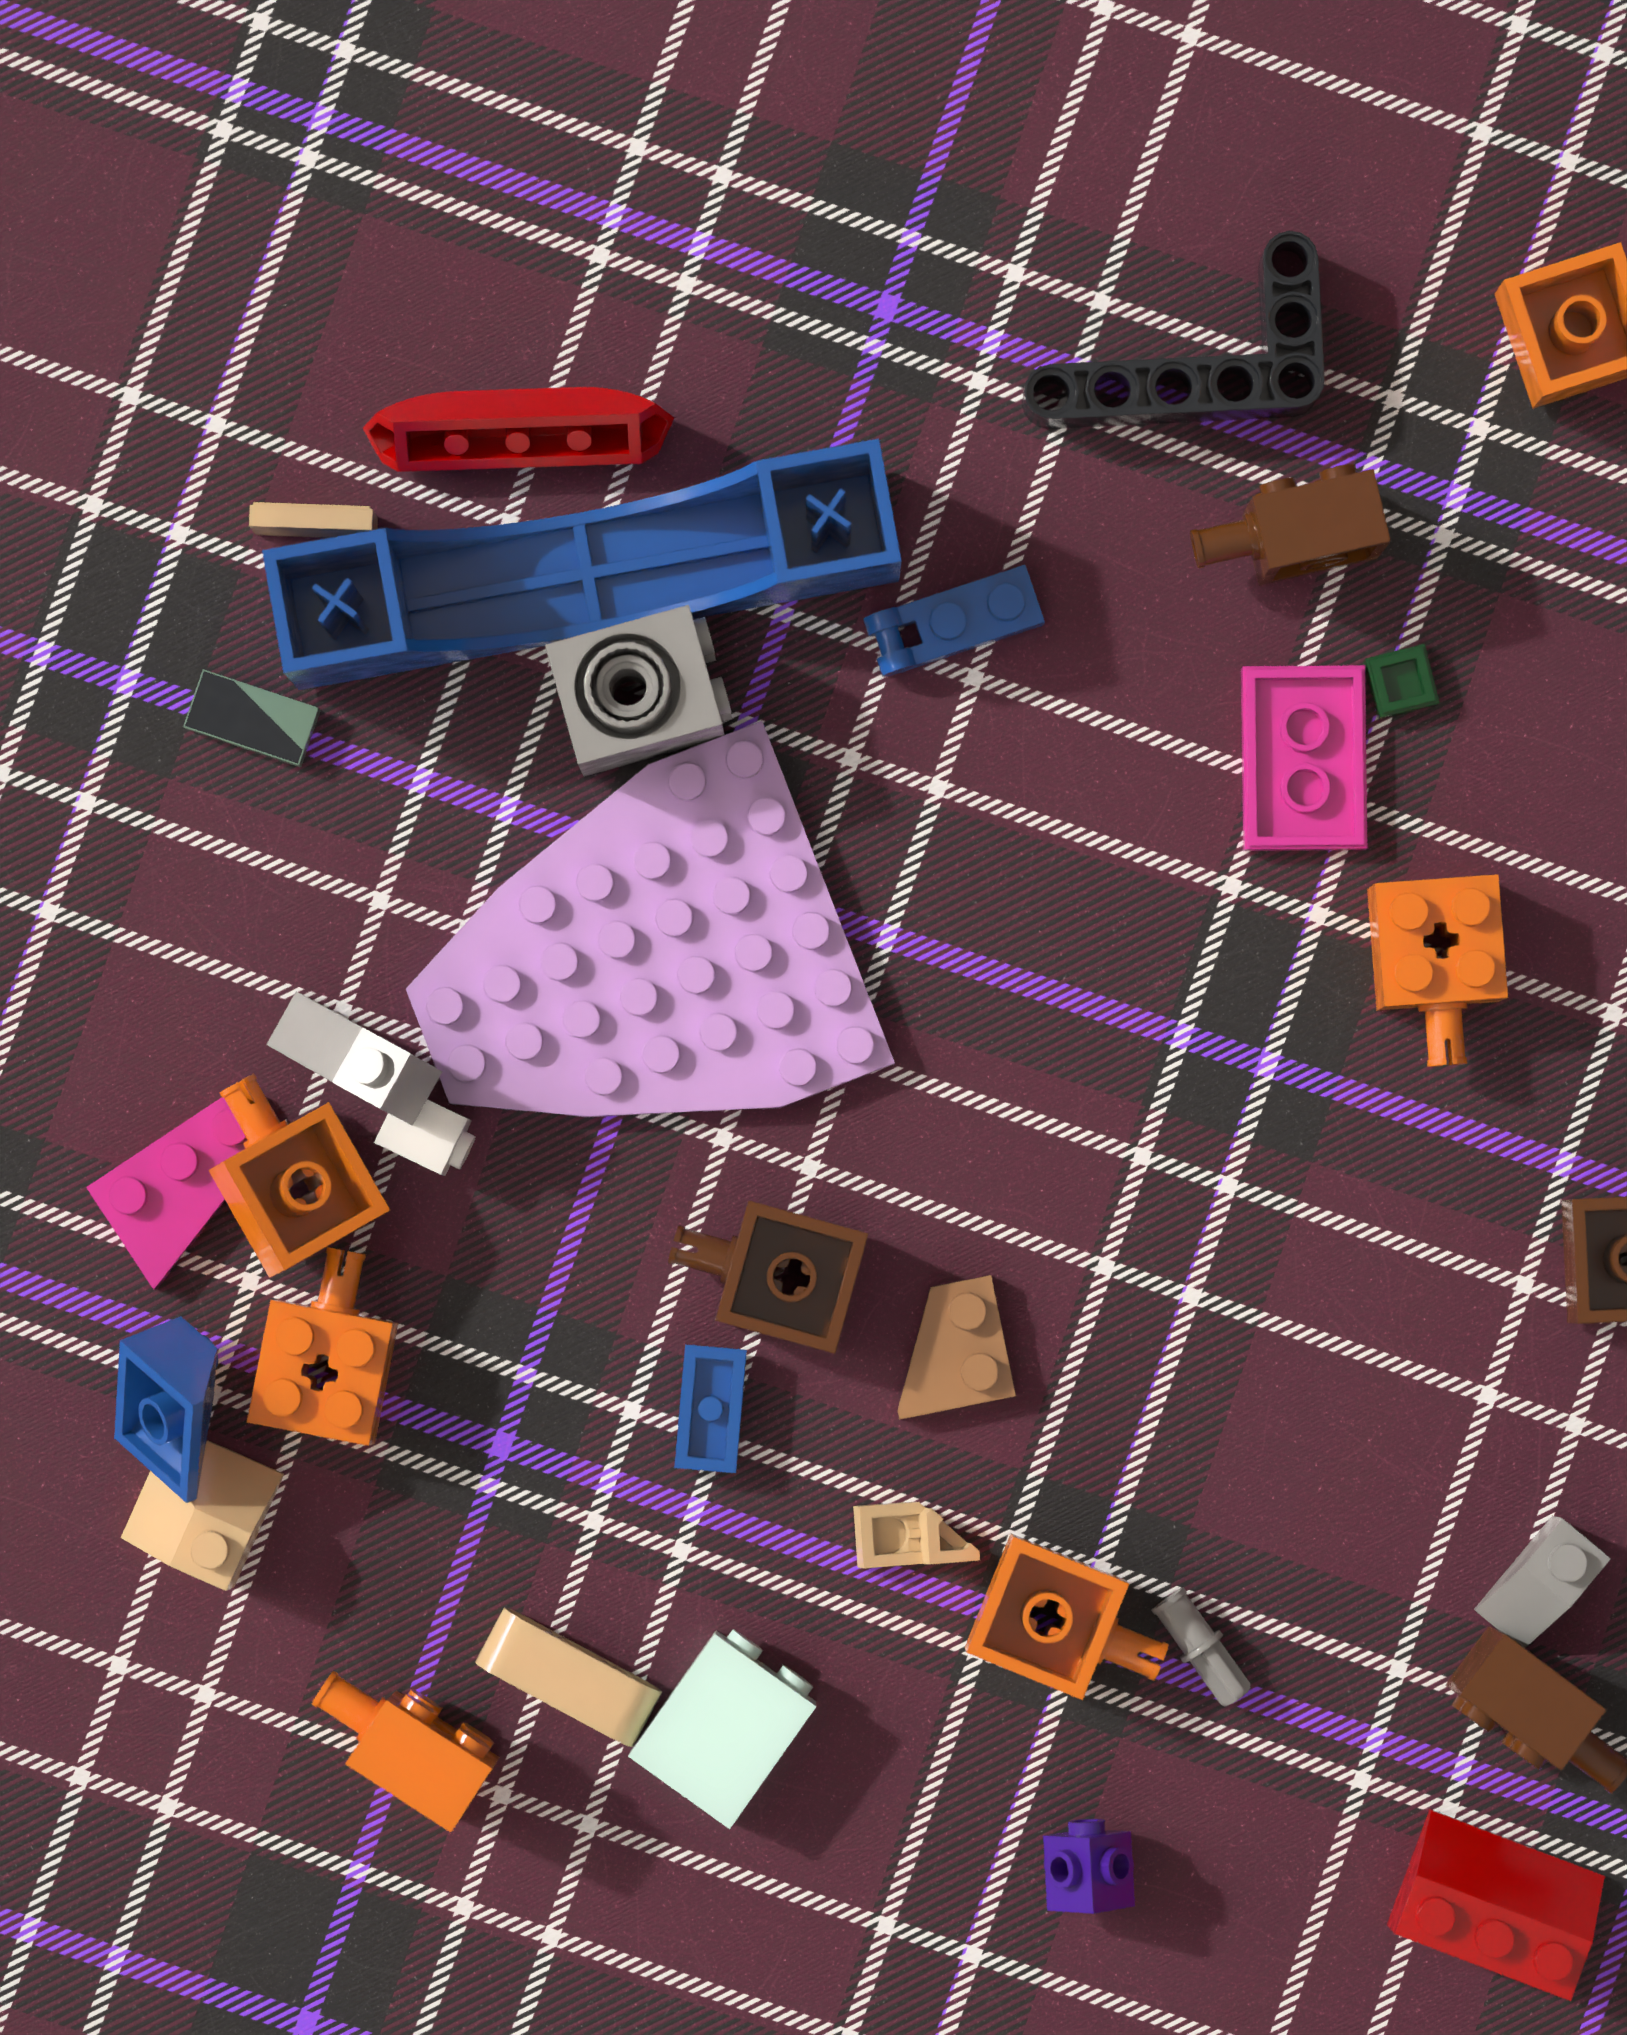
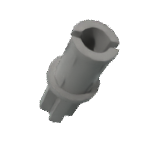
(1202, 1647)

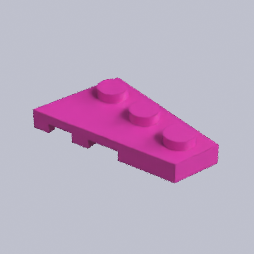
(166, 1192)

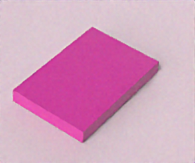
(1304, 758)

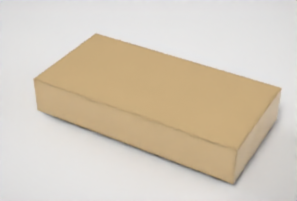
(310, 519)

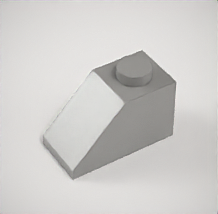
(1542, 1582)

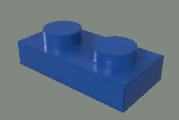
(710, 1408)

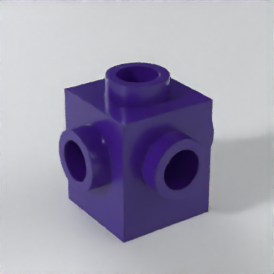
(1088, 1868)

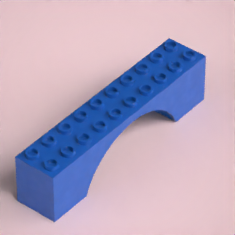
(462, 594)

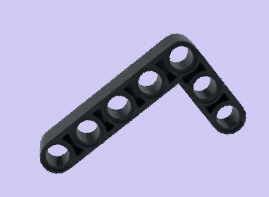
(1201, 374)

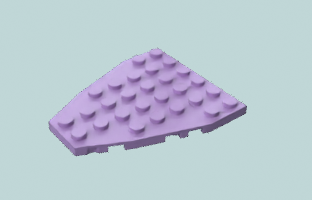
(657, 957)

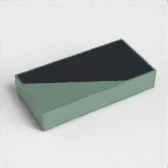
(251, 718)

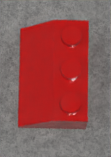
(1498, 1905)

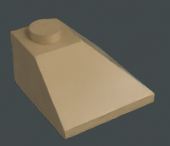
(216, 1530)

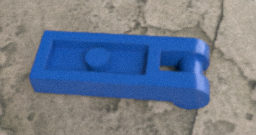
(956, 620)

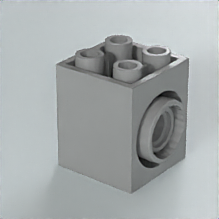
(666, 657)

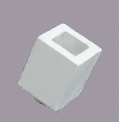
(433, 1141)

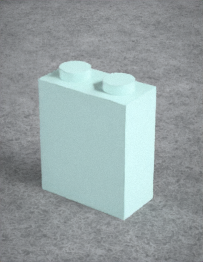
(724, 1726)

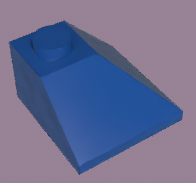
(167, 1401)

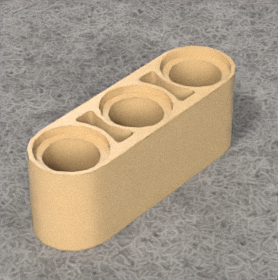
(568, 1677)

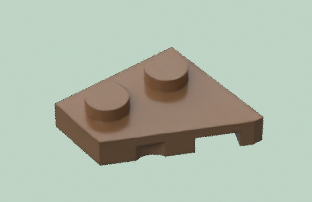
(958, 1351)

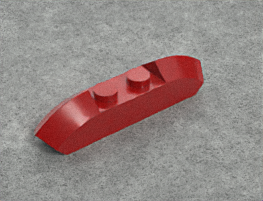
(518, 429)

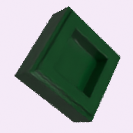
(1401, 681)

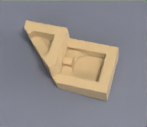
(906, 1536)

